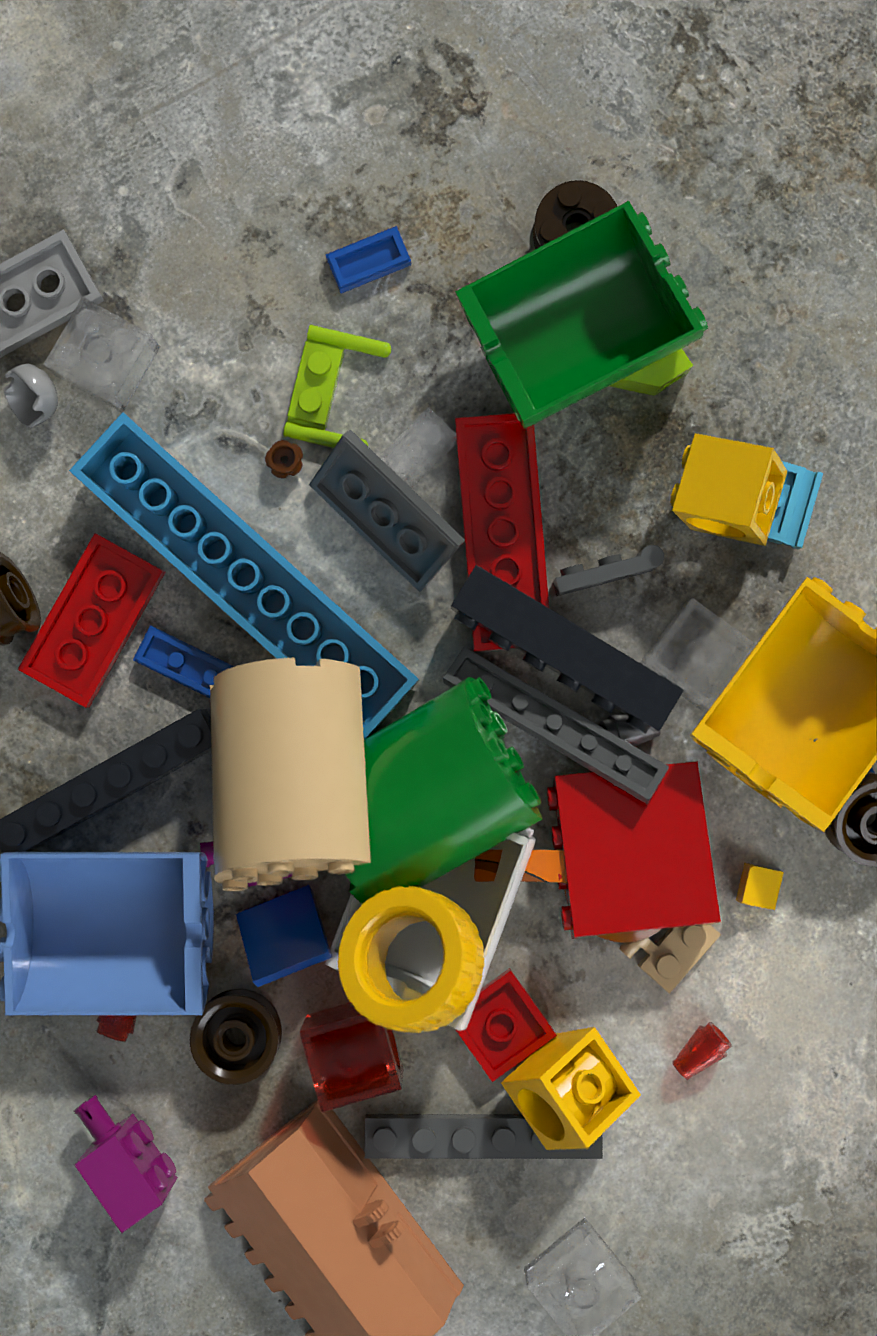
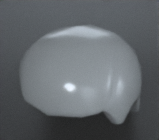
(31, 394)

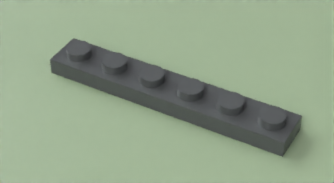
(562, 727)
(461, 1138)

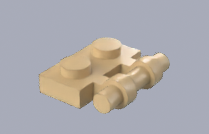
(674, 953)

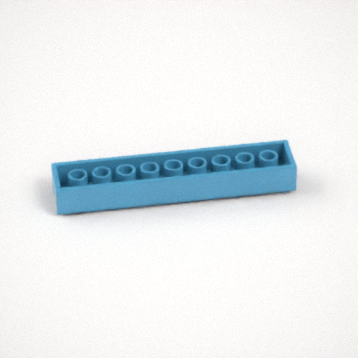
(235, 564)

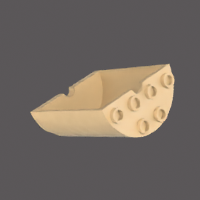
(287, 772)

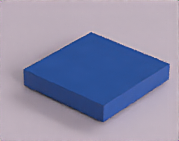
(283, 936)

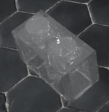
(419, 447)

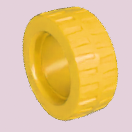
(366, 947)

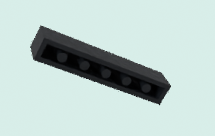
(566, 649)
(107, 783)

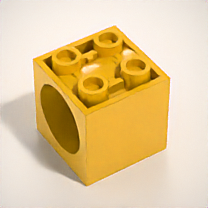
(729, 488)
(571, 1089)

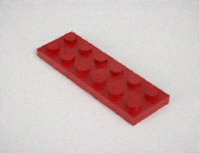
(501, 506)

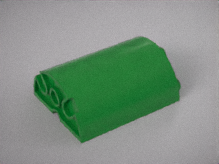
(580, 314)
(440, 791)

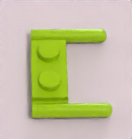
(318, 382)

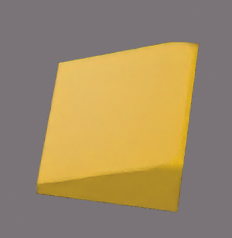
(759, 886)

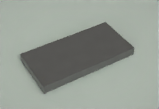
(385, 511)

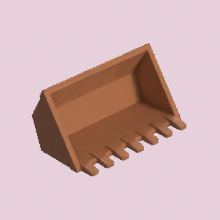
(334, 1234)

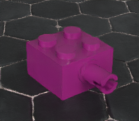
(123, 1165)

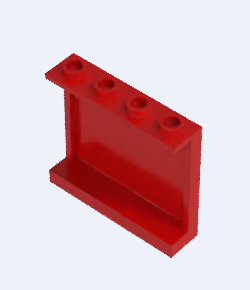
(633, 860)

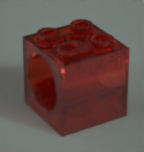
(349, 1057)

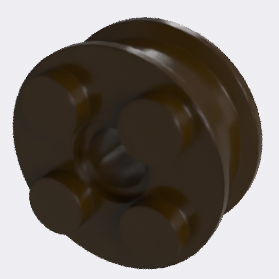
(569, 203)
(17, 602)
(849, 828)
(220, 1057)

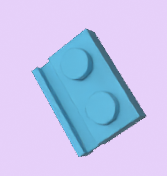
(795, 506)

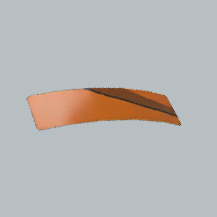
(541, 867)

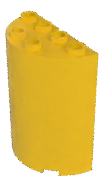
(801, 683)

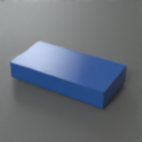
(368, 259)

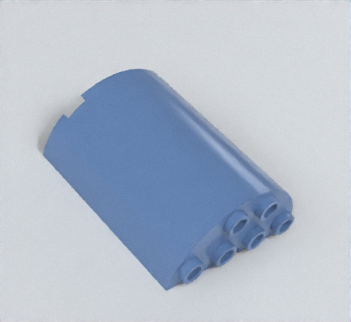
(105, 933)

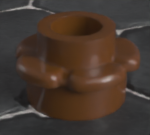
(277, 451)

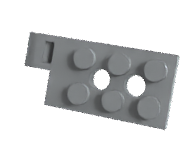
(41, 309)

